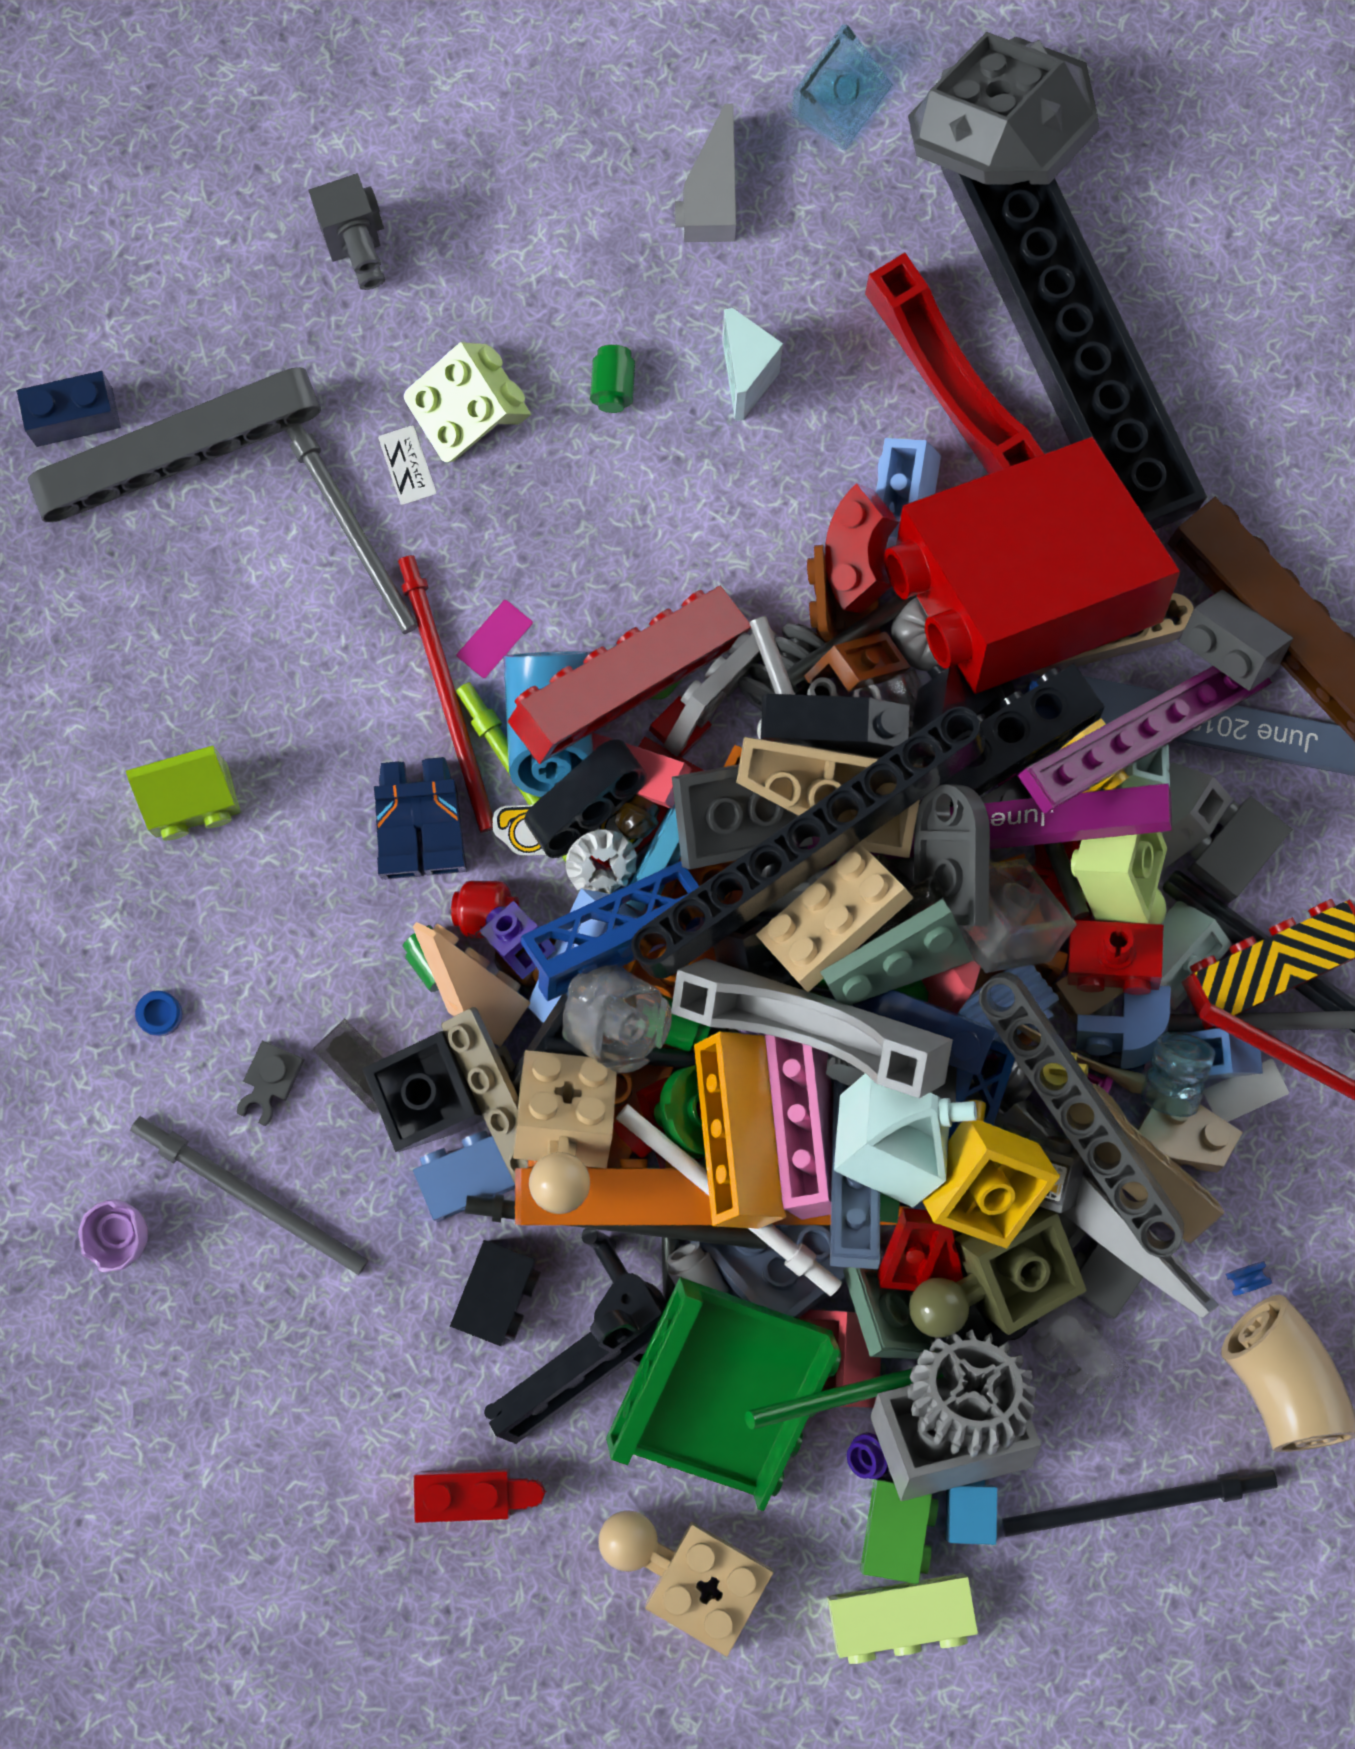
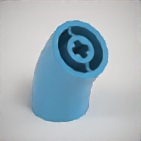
(521, 673)

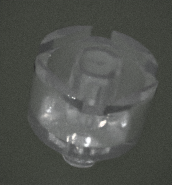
(615, 1018)

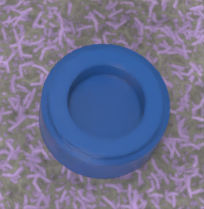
(158, 1013)

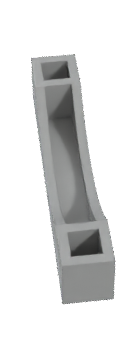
(878, 1046)

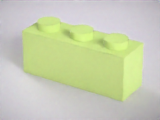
(902, 1617)

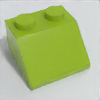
(184, 793)

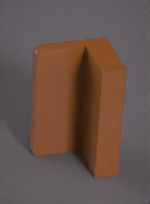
(861, 662)

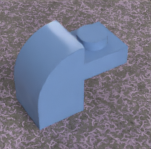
(1133, 1034)

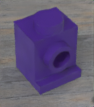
(504, 934)

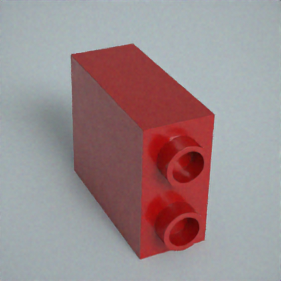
(1031, 565)

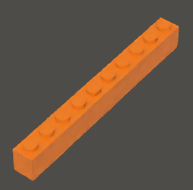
(634, 1198)

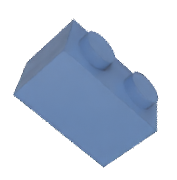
(468, 1171)

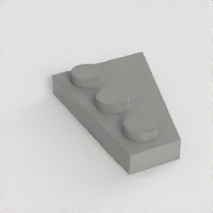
(704, 698)

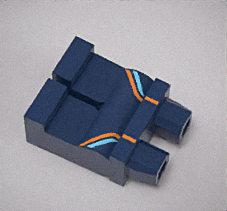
(415, 807)

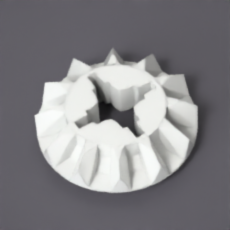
(601, 845)

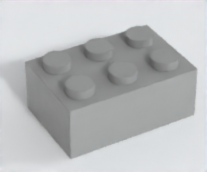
(921, 1466)

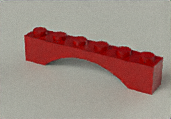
(920, 329)

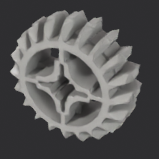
(972, 1368)

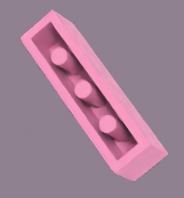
(802, 1125)

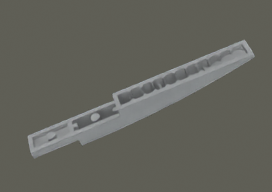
(1102, 1221)

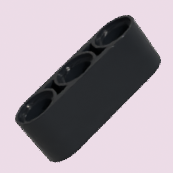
(585, 797)

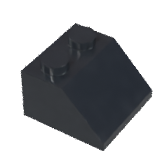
(422, 1093)

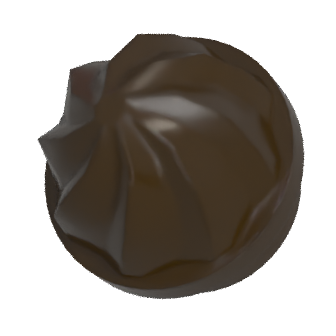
(637, 817)

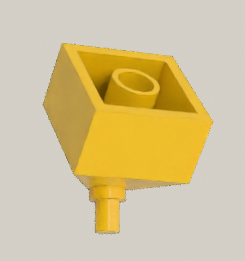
(990, 1182)

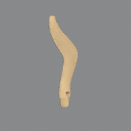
(1128, 1079)

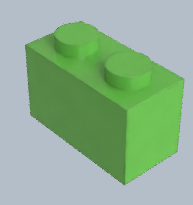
(897, 1534)

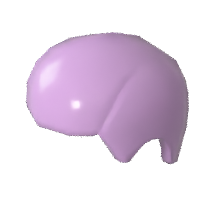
(113, 1235)

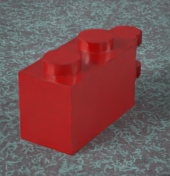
(472, 1495)

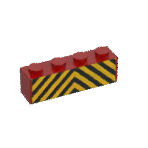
(1276, 964)

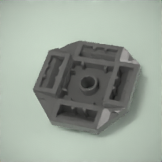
(1007, 113)

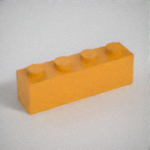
(738, 1130)

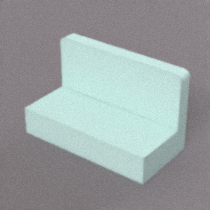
(1187, 940)

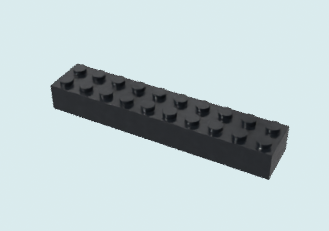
(1079, 339)

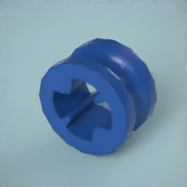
(1248, 1278)

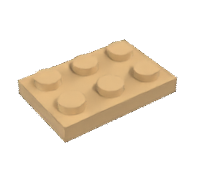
(834, 916)

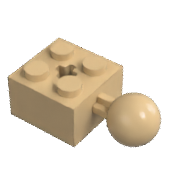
(563, 1125)
(631, 1542)

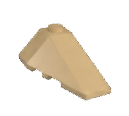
(804, 775)

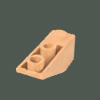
(468, 983)

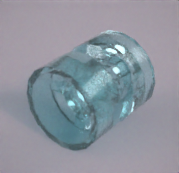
(1177, 1074)

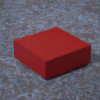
(666, 720)

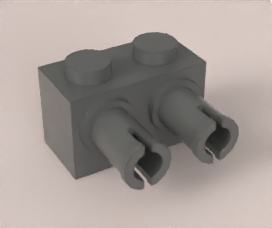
(350, 226)

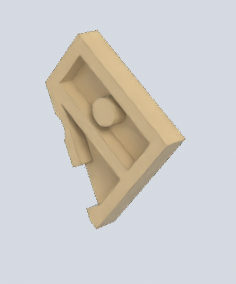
(1193, 1140)

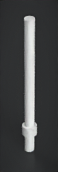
(798, 1257)

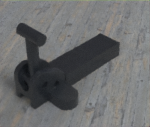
(618, 1335)

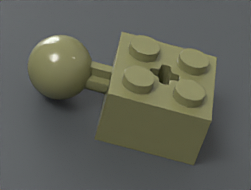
(1008, 1283)

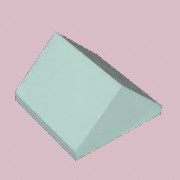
(750, 360)

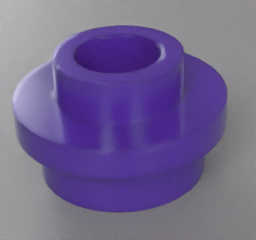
(867, 1457)

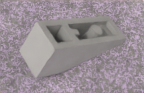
(709, 190)

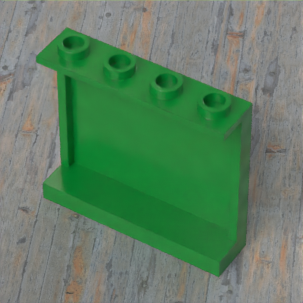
(701, 1376)

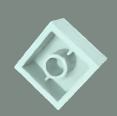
(896, 1139)

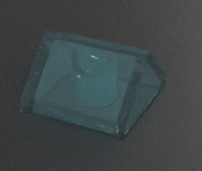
(840, 90)

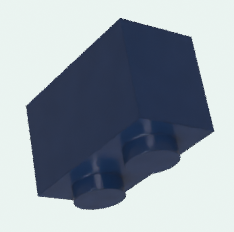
(68, 408)

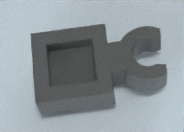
(272, 1075)

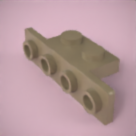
(488, 1078)

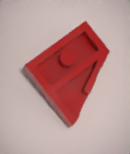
(918, 1252)

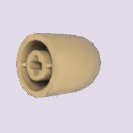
(1290, 1377)

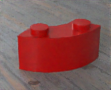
(857, 548)

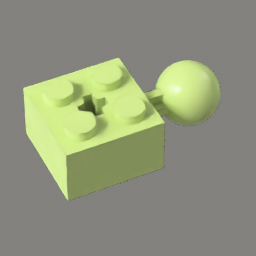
(1122, 877)

